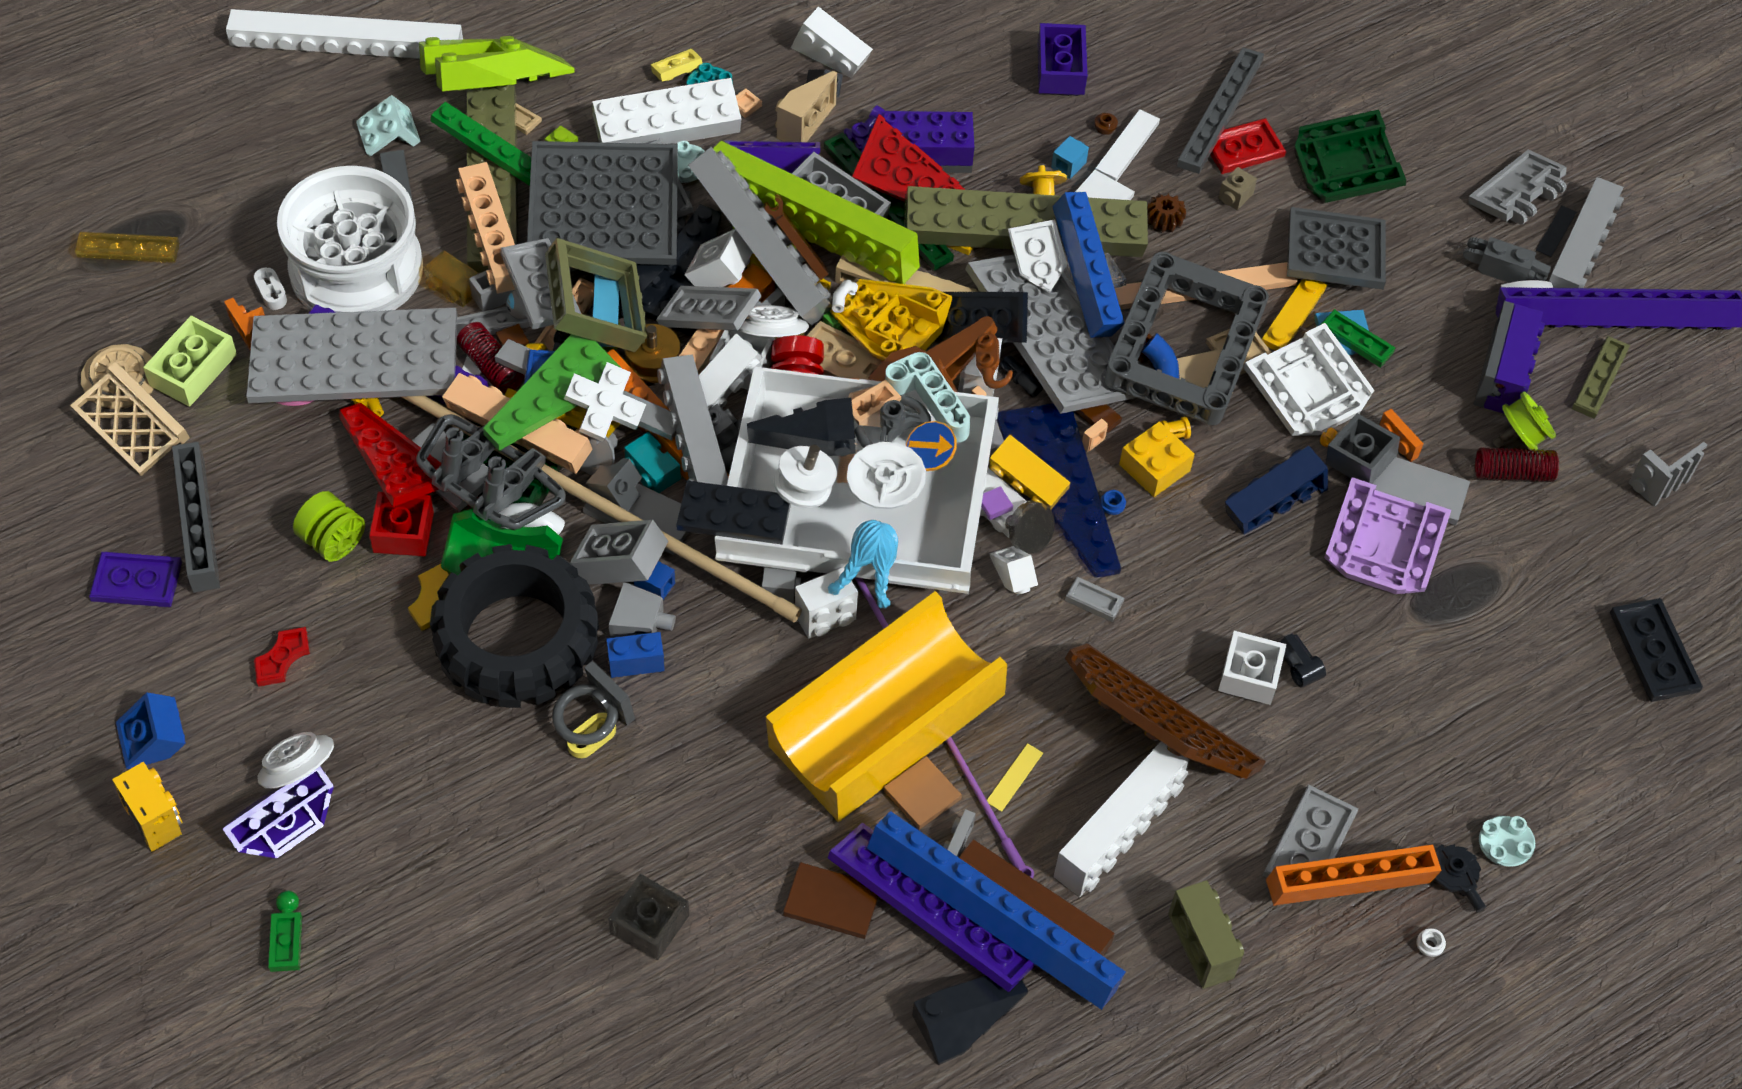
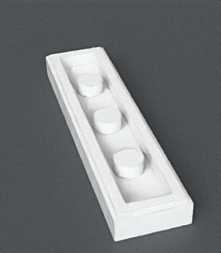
(1128, 145)

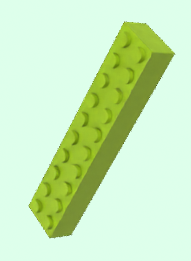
(830, 219)

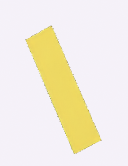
(1014, 777)

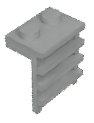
(1657, 479)

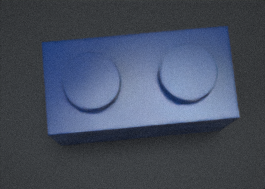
(635, 654)

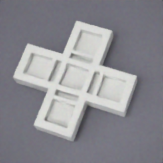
(604, 401)

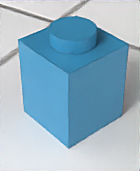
(1070, 157)

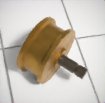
(647, 359)

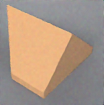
(868, 402)

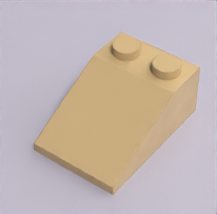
(806, 108)

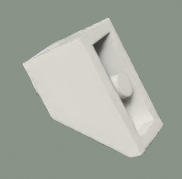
(1015, 569)

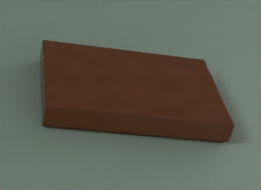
(830, 901)

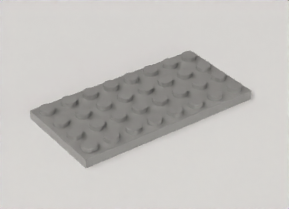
(1058, 339)
(352, 355)

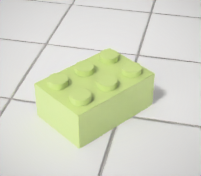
(190, 361)

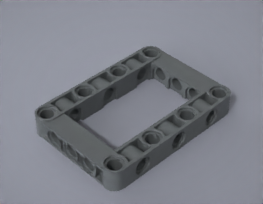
(1206, 285)

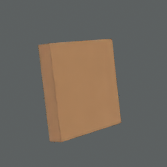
(922, 793)

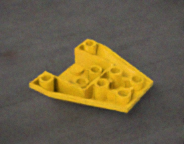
(894, 316)

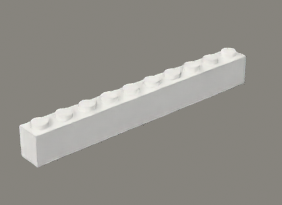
(333, 33)

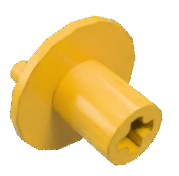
(1043, 181)

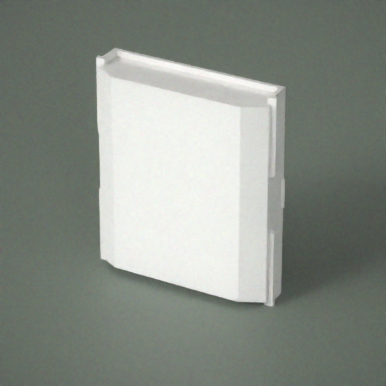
(932, 530)

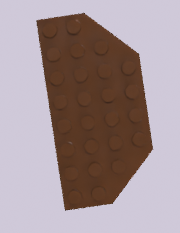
(1159, 715)

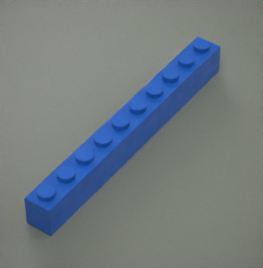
(996, 910)

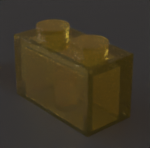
(450, 278)

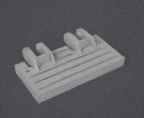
(1517, 185)

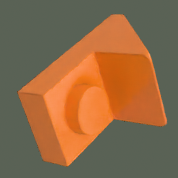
(242, 320)

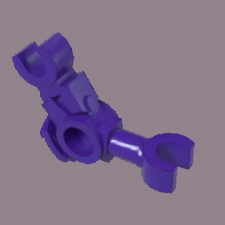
(861, 131)

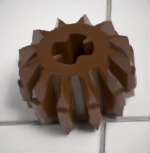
(1165, 212)

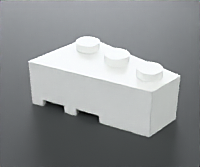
(831, 44)

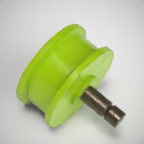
(1527, 421)

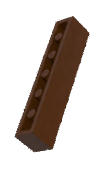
(1039, 897)

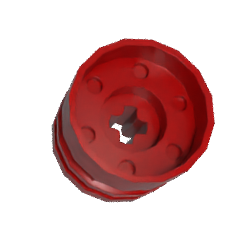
(798, 354)

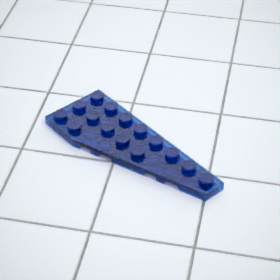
(1079, 511)

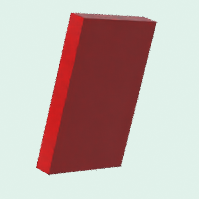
(1247, 146)

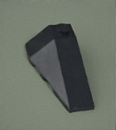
(827, 426)
(962, 1014)

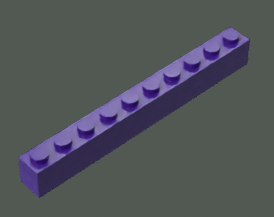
(1629, 306)

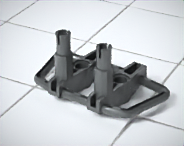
(500, 485)

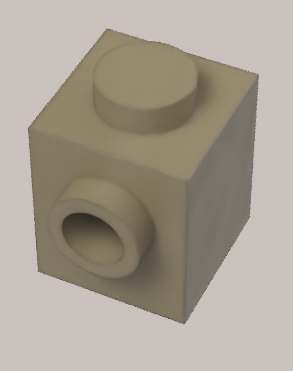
(1237, 188)

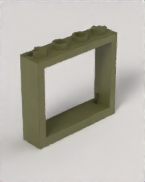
(566, 254)

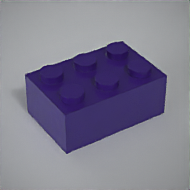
(1062, 59)

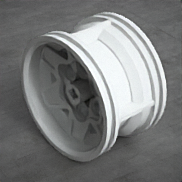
(341, 238)

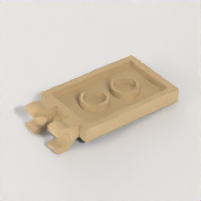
(843, 354)

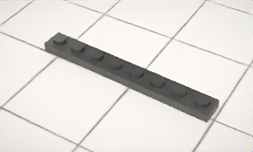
(1220, 110)

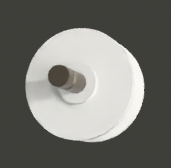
(805, 476)

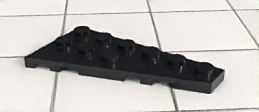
(699, 229)

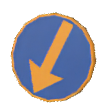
(933, 444)

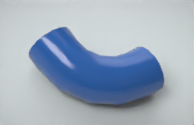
(1161, 356)

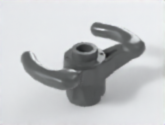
(896, 420)

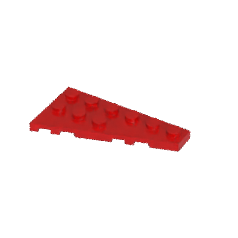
(894, 163)
(388, 455)

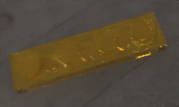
(127, 247)

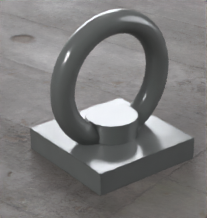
(608, 698)

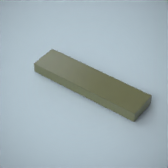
(1600, 377)

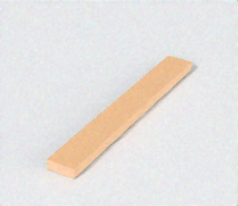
(1266, 276)

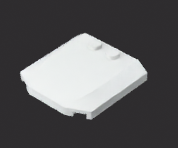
(1311, 383)

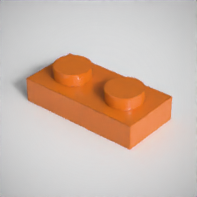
(1409, 443)

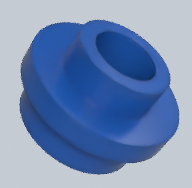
(1116, 497)

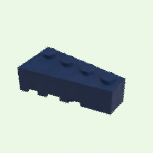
(1278, 490)

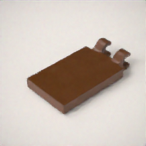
(796, 237)

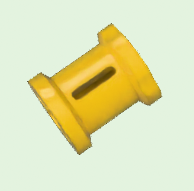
(1179, 428)

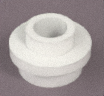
(1434, 936)

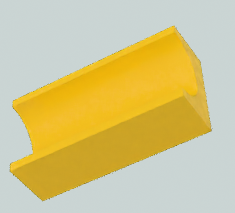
(883, 708)

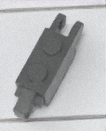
(1505, 260)

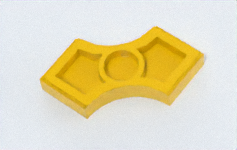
(430, 584)

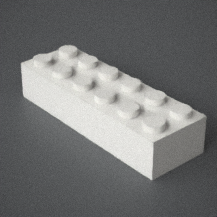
(669, 114)
(1120, 820)

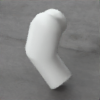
(840, 293)

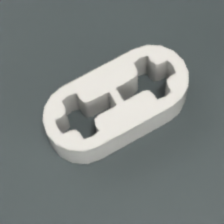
(274, 287)

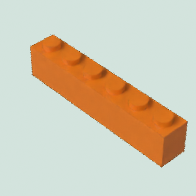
(1353, 874)

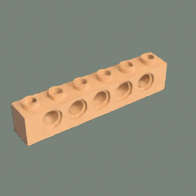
(488, 220)

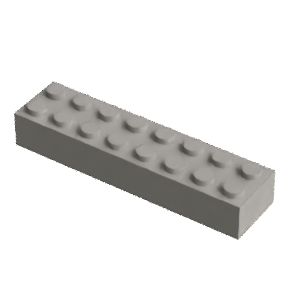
(762, 236)

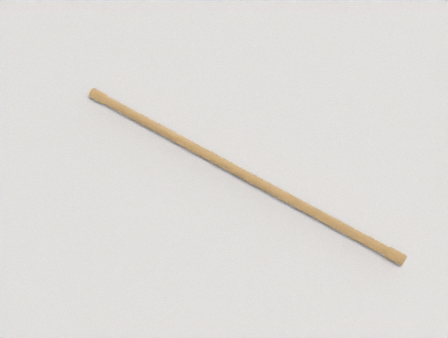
(777, 603)

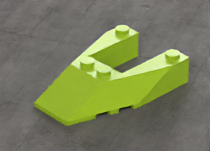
(486, 62)

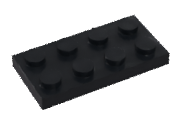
(1005, 308)
(733, 512)
(1656, 650)

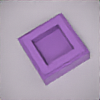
(996, 503)

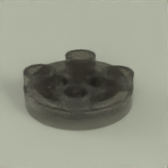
(1031, 526)

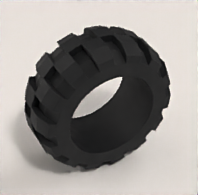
(504, 576)

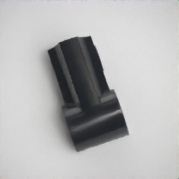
(1303, 666)

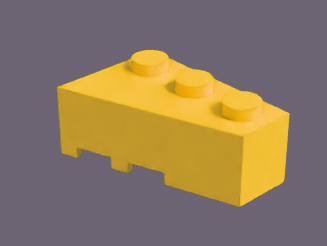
(1028, 473)

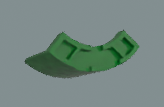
(473, 535)

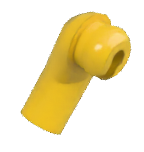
(371, 403)

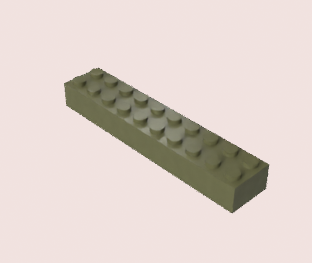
(496, 111)
(984, 218)

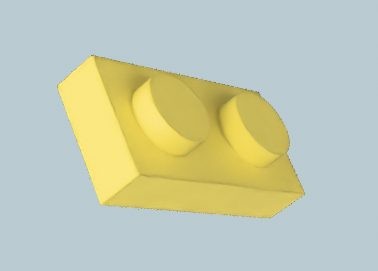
(676, 65)

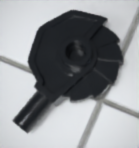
(1459, 873)

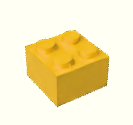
(1156, 459)

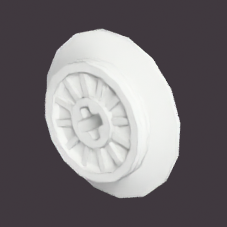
(773, 322)
(888, 459)
(294, 759)

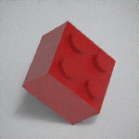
(403, 527)

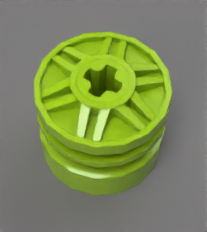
(328, 526)

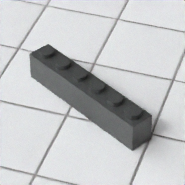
(195, 517)

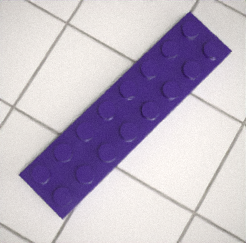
(929, 912)

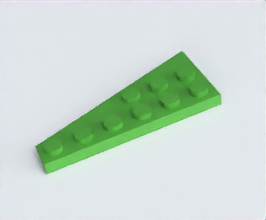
(543, 394)

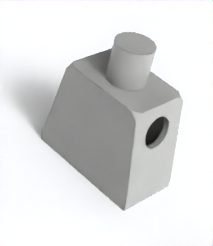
(638, 613)

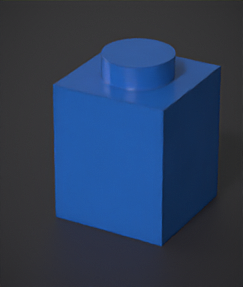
(660, 581)

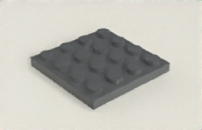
(1336, 248)

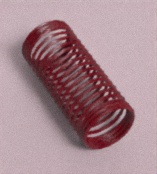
(475, 343)
(1548, 466)

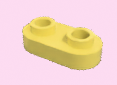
(587, 727)

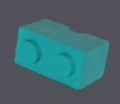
(655, 468)

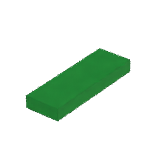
(1359, 338)

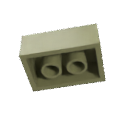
(1205, 934)

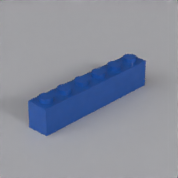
(1088, 264)

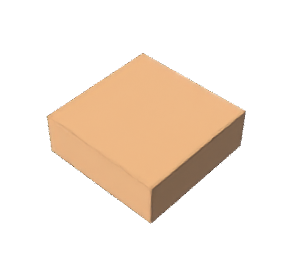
(747, 103)
(1094, 435)

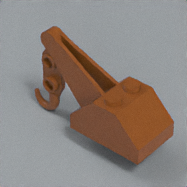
(956, 353)

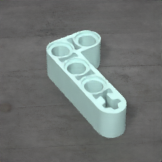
(920, 374)

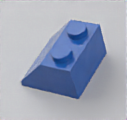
(150, 730)

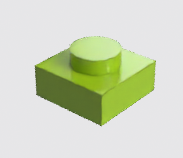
(561, 135)

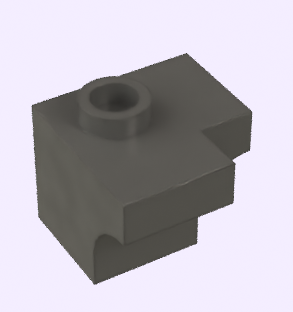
(616, 483)

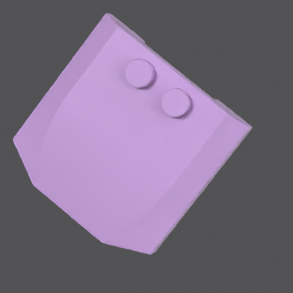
(1386, 539)

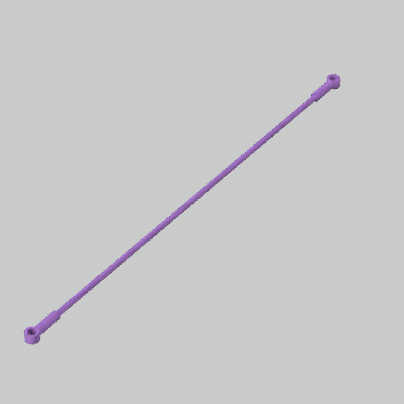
(1006, 843)

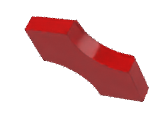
(273, 665)

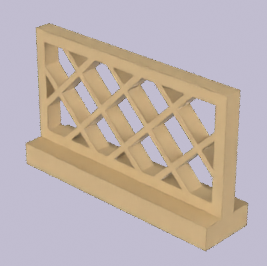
(142, 400)

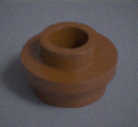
(1106, 123)

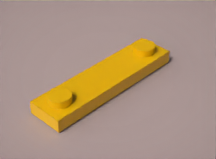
(1294, 313)

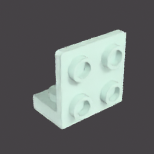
(386, 123)

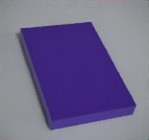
(135, 579)

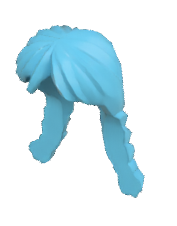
(873, 544)

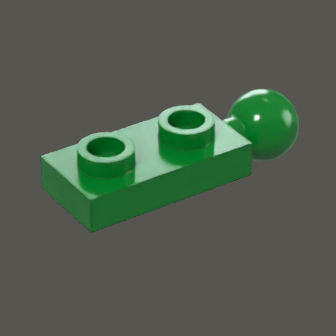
(285, 934)

